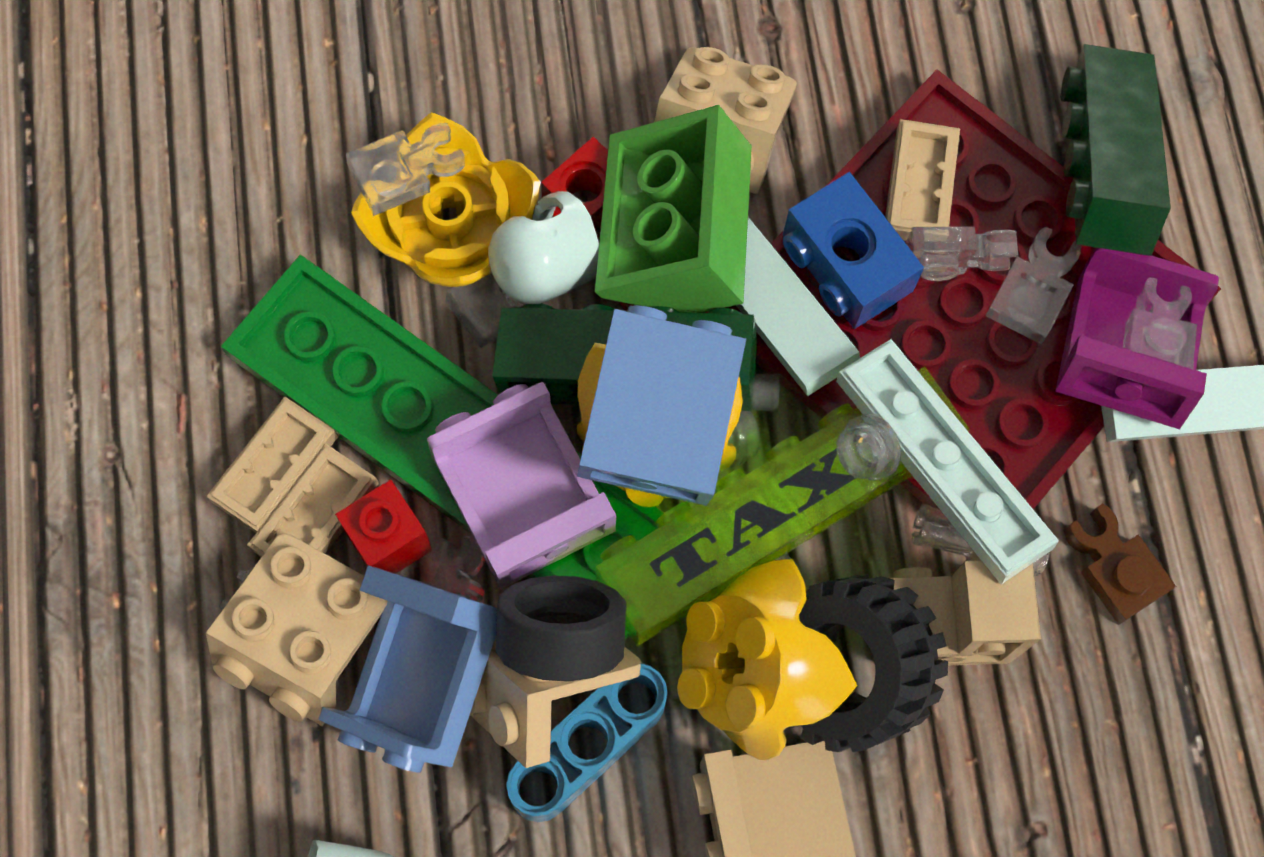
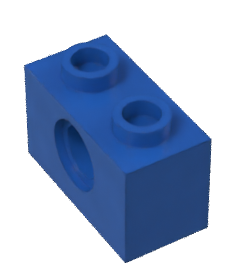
(849, 218)

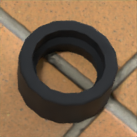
(560, 628)

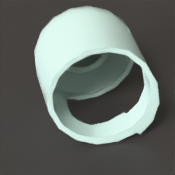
(546, 254)

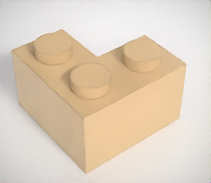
(976, 612)

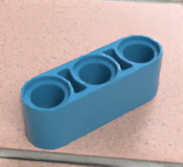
(575, 774)

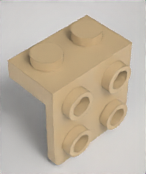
(749, 95)
(293, 628)
(519, 706)
(774, 804)

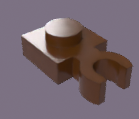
(1122, 573)

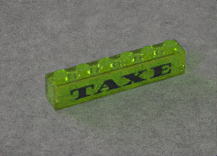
(742, 526)

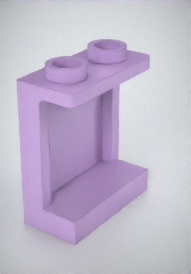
(519, 483)

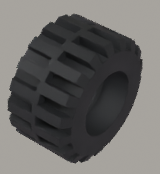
(902, 656)

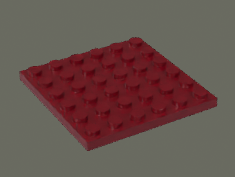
(986, 370)

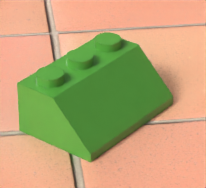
(676, 214)

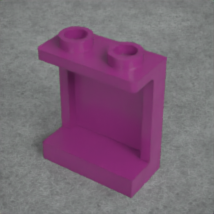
(1094, 357)

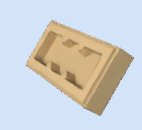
(922, 176)
(270, 464)
(313, 500)

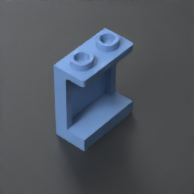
(662, 405)
(417, 673)

